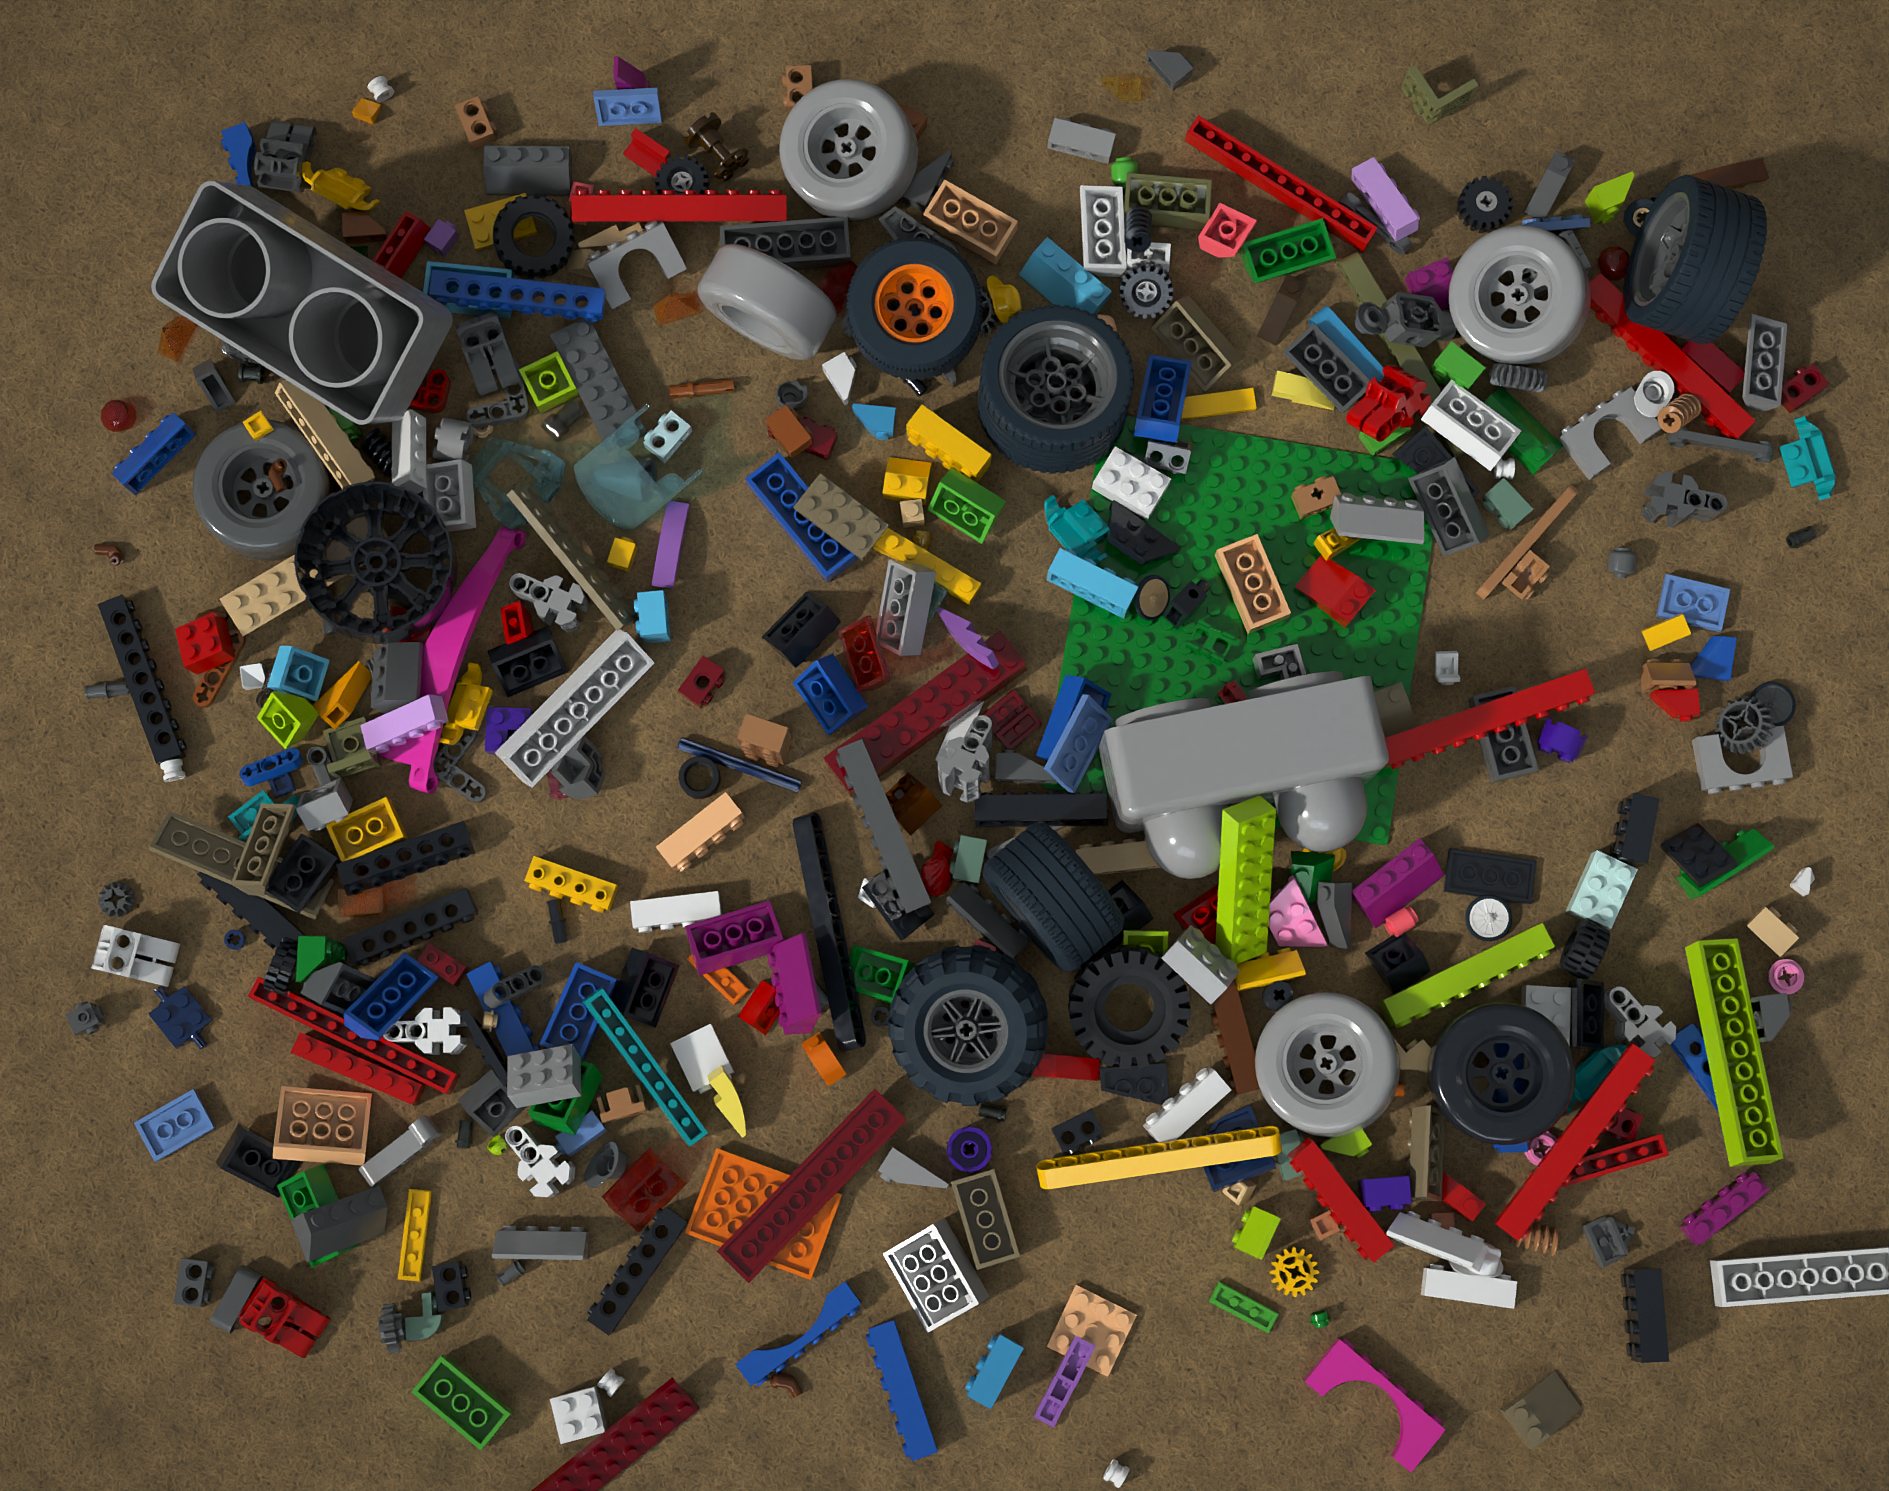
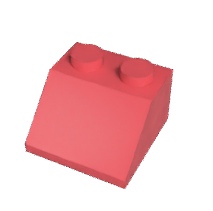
(1225, 232)

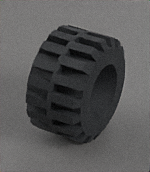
(1584, 949)

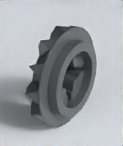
(123, 906)

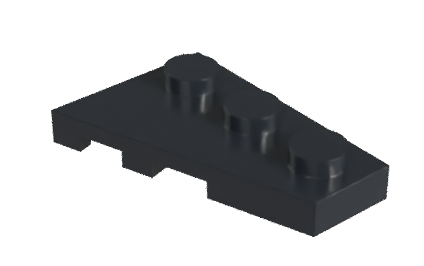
(1146, 1083)

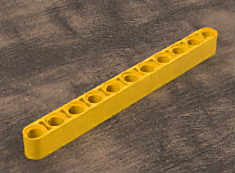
(1159, 1157)

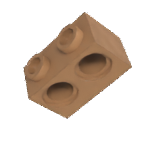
(796, 89)
(473, 124)

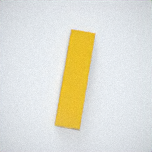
(1219, 403)
(415, 1235)

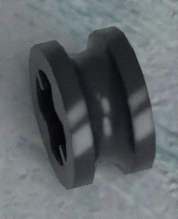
(878, 1022)

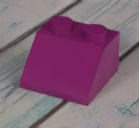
(1432, 282)

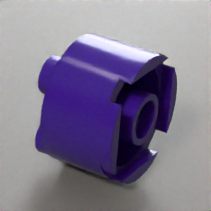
(1561, 740)
(956, 1151)

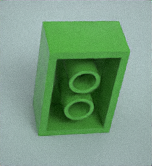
(966, 505)

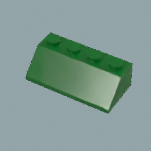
(1287, 251)
(1534, 443)
(1745, 849)
(317, 953)
(309, 1191)

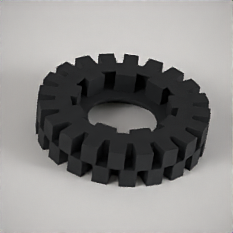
(1122, 967)

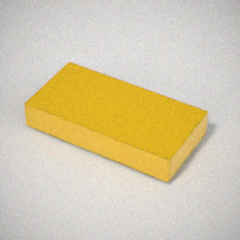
(1666, 632)

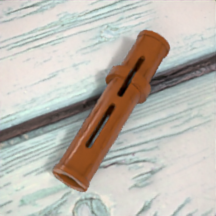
(703, 388)

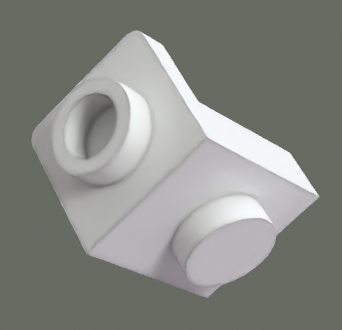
(1446, 667)

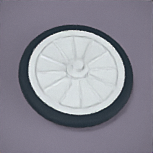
(1488, 918)

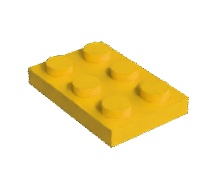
(482, 220)

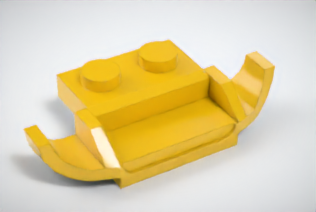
(339, 187)
(466, 706)

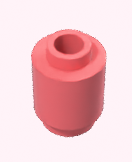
(1401, 921)

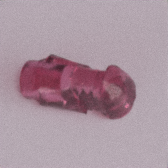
(554, 785)

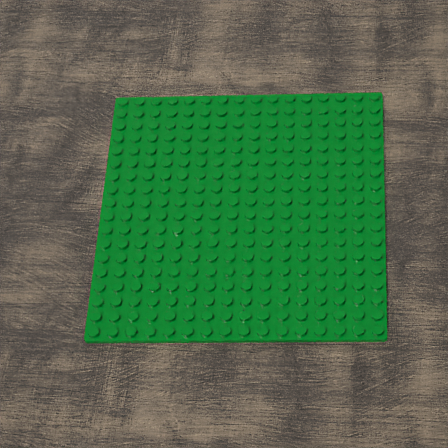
(1229, 493)

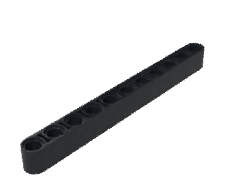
(829, 932)

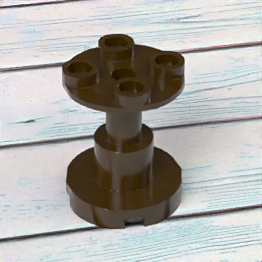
(705, 134)

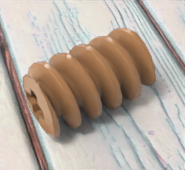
(1679, 413)
(1540, 1237)

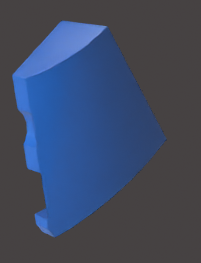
(1715, 659)

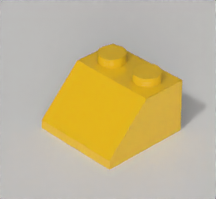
(906, 480)

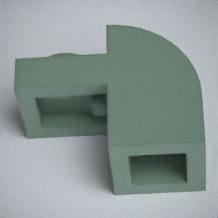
(427, 1325)

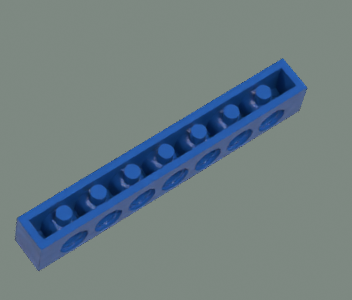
(443, 280)

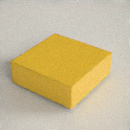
(258, 425)

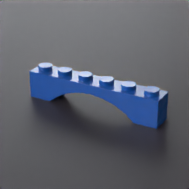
(242, 148)
(761, 1362)

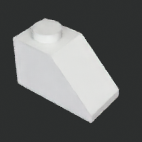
(841, 375)

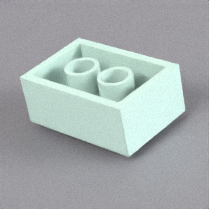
(1601, 890)

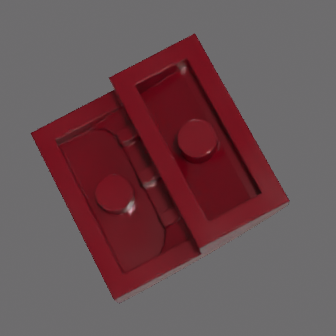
(1012, 720)

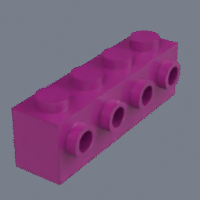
(1723, 1208)

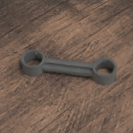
(1355, 205)

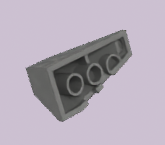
(901, 225)

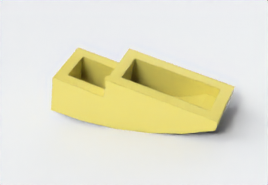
(1299, 390)
(728, 1099)

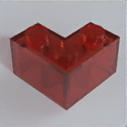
(836, 284)

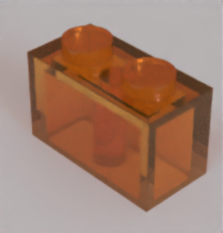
(367, 903)

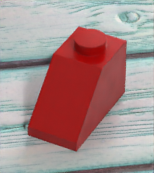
(516, 622)
(1678, 703)

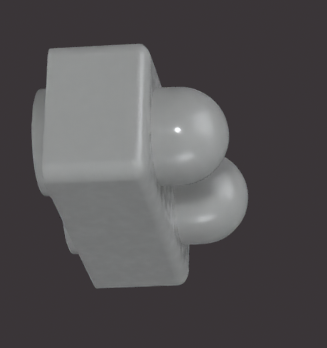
(301, 303)
(1292, 742)

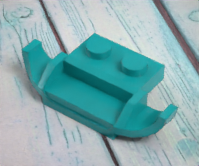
(1809, 459)
(1076, 528)
(245, 816)
(1593, 1070)

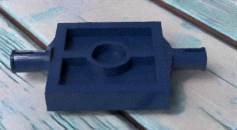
(180, 1017)

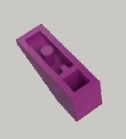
(628, 76)

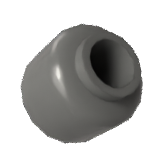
(1621, 562)

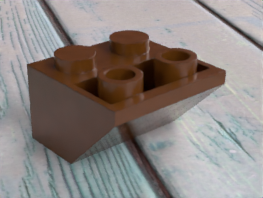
(911, 803)

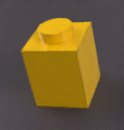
(622, 554)

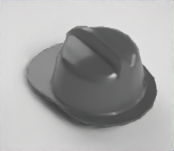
(606, 1164)

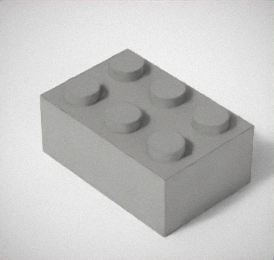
(1201, 964)
(544, 1076)

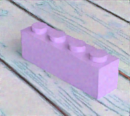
(1385, 199)
(404, 723)

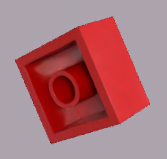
(205, 643)

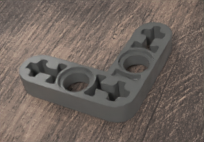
(509, 408)
(453, 770)

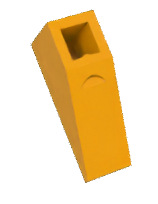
(343, 696)

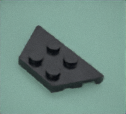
(1137, 537)
(483, 1041)

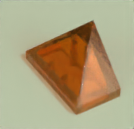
(675, 307)
(175, 337)

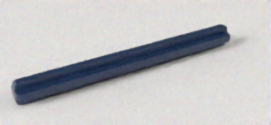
(740, 764)

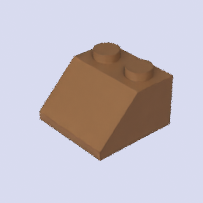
(1666, 675)

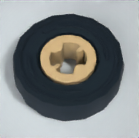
(1632, 212)

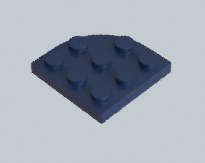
(1231, 1173)

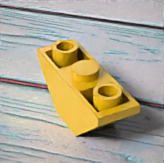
(1331, 544)

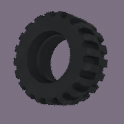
(533, 207)

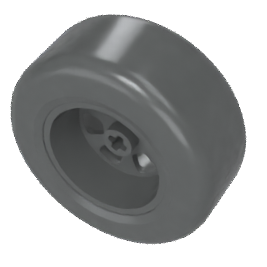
(220, 477)

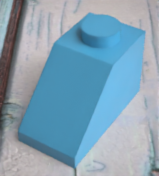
(876, 419)

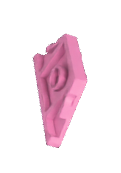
(1293, 919)

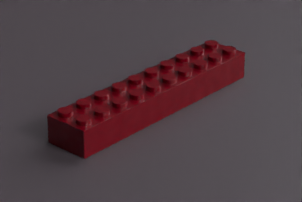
(933, 708)

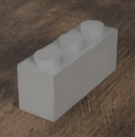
(1081, 140)

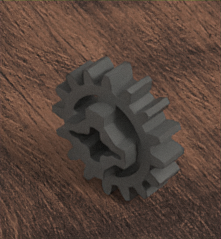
(392, 1328)

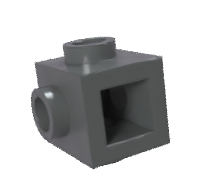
(86, 1018)

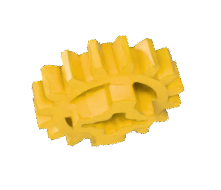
(1290, 1282)

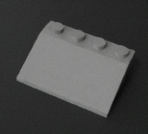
(936, 1275)

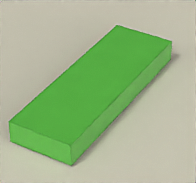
(1243, 1307)

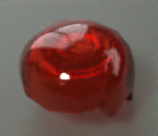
(1613, 263)
(118, 415)

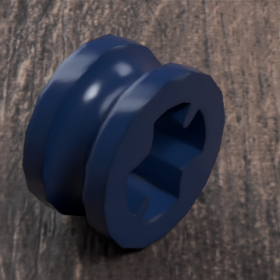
(242, 941)

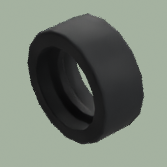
(699, 794)

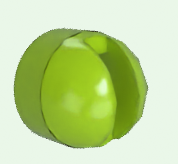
(496, 1145)

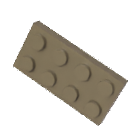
(841, 516)

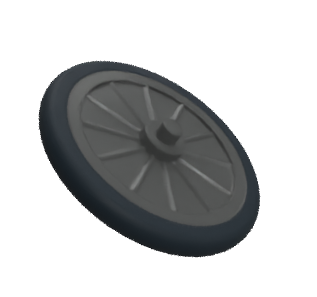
(1778, 699)

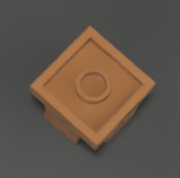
(622, 1104)

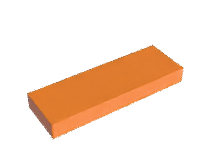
(725, 982)

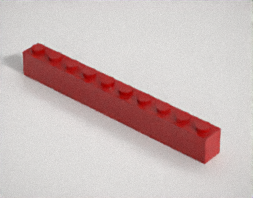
(1280, 183)
(679, 207)
(1666, 356)
(1489, 717)
(334, 1027)
(1574, 1142)

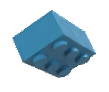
(993, 1370)

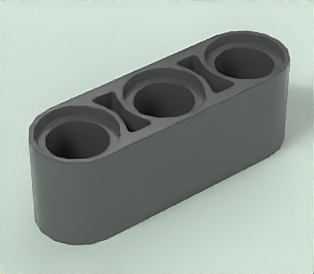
(506, 989)
(235, 1298)

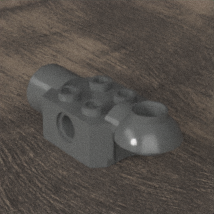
(1406, 320)

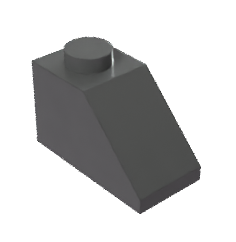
(1170, 66)
(213, 385)

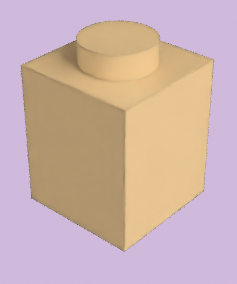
(912, 513)

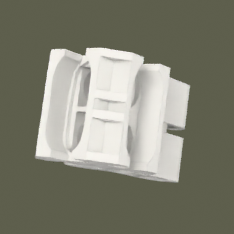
(140, 945)
(434, 1031)
(543, 1166)

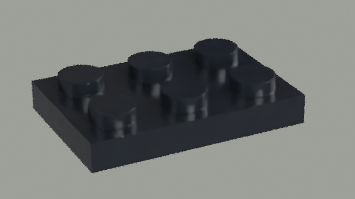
(1699, 855)
(885, 901)

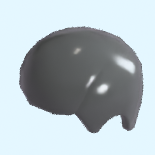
(794, 388)

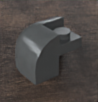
(580, 771)

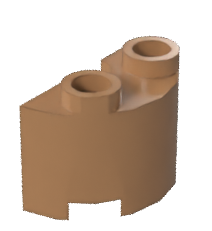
(1526, 574)

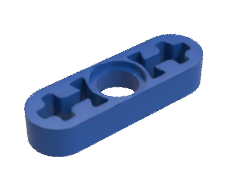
(255, 767)

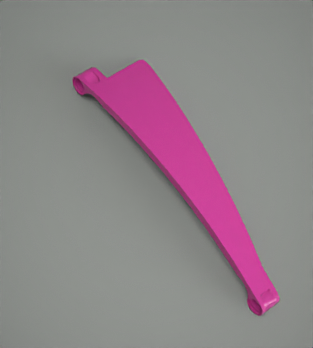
(445, 652)

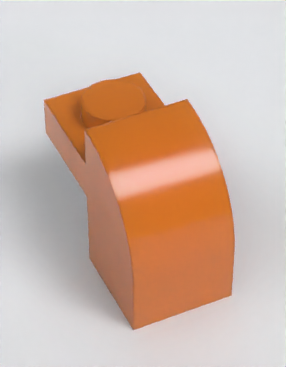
(823, 1059)

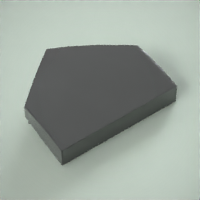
(1608, 1239)

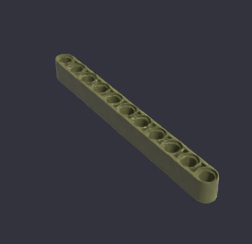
(1406, 356)

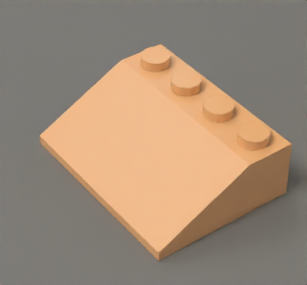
(322, 1126)

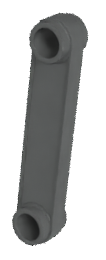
(1760, 450)

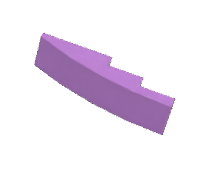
(670, 544)
(967, 638)
(1064, 1381)

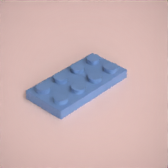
(1078, 743)

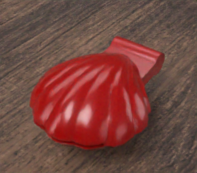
(936, 871)

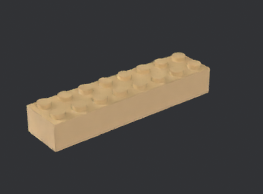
(278, 587)

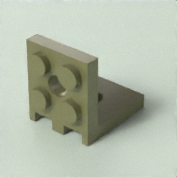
(1427, 103)
(349, 761)

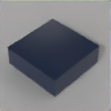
(282, 785)

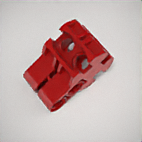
(1381, 408)
(280, 1329)

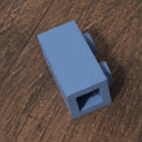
(589, 1130)

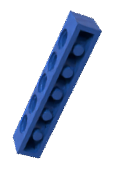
(1692, 1062)

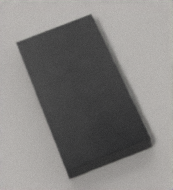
(1489, 874)

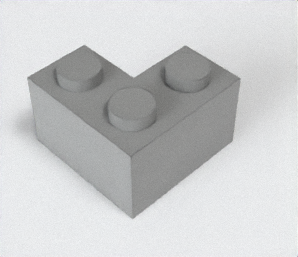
(1282, 662)

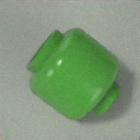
(1120, 169)

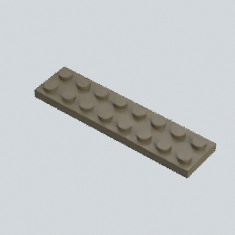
(572, 556)
(214, 854)

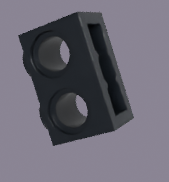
(1074, 1126)
(444, 1287)

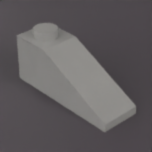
(904, 1170)

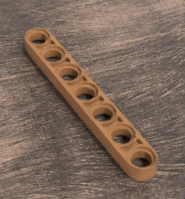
(1527, 542)

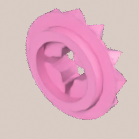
(1789, 966)
(1546, 1139)

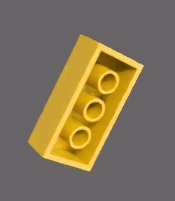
(947, 444)

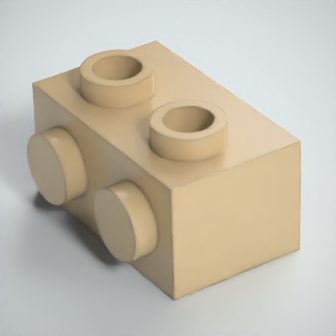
(1772, 930)

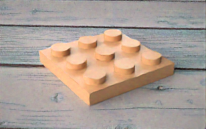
(1095, 1322)

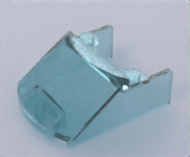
(619, 484)

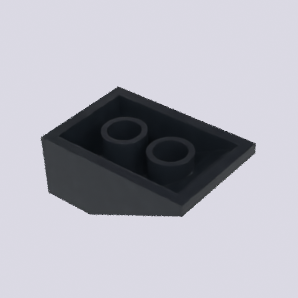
(302, 873)
(251, 1159)

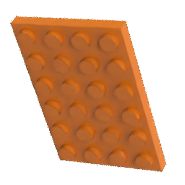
(735, 1191)

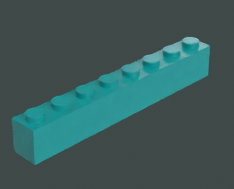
(645, 1067)

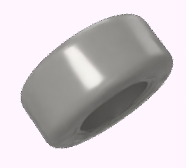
(815, 121)
(1478, 277)
(767, 301)
(1304, 1023)

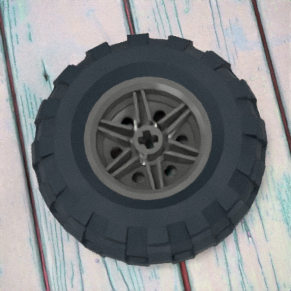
(987, 982)

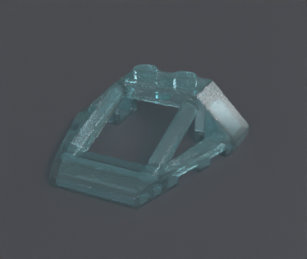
(548, 472)

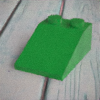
(878, 973)

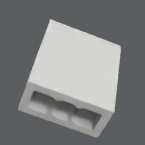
(700, 1055)

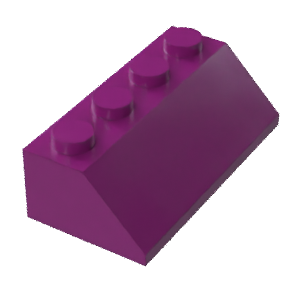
(1397, 883)
(733, 937)
(794, 985)

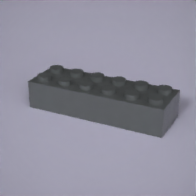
(796, 242)
(595, 377)

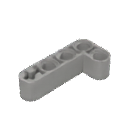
(400, 1151)

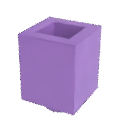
(442, 237)

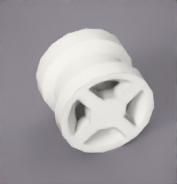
(380, 89)
(1504, 468)
(172, 770)
(611, 1382)
(1116, 1473)

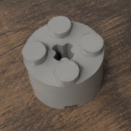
(453, 440)

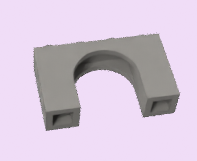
(652, 238)
(1580, 439)
(1716, 775)

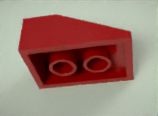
(1335, 590)

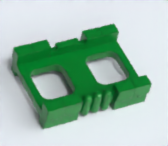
(1207, 648)

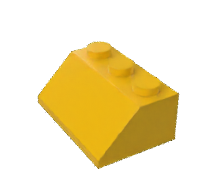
(1268, 969)

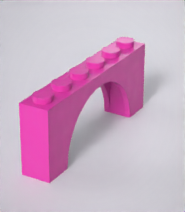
(1417, 1428)

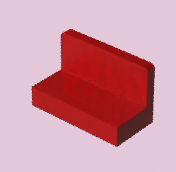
(646, 152)
(761, 1008)

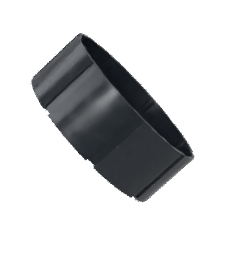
(340, 510)

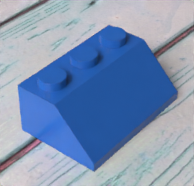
(830, 694)

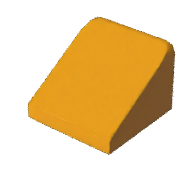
(366, 110)

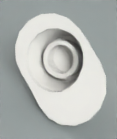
(1653, 393)
(1491, 1265)

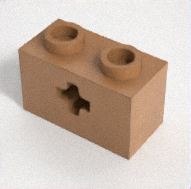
(1308, 506)

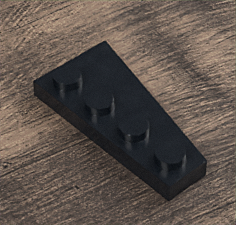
(1425, 451)

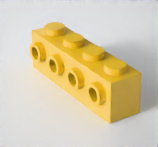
(572, 884)

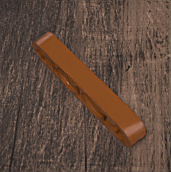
(222, 670)

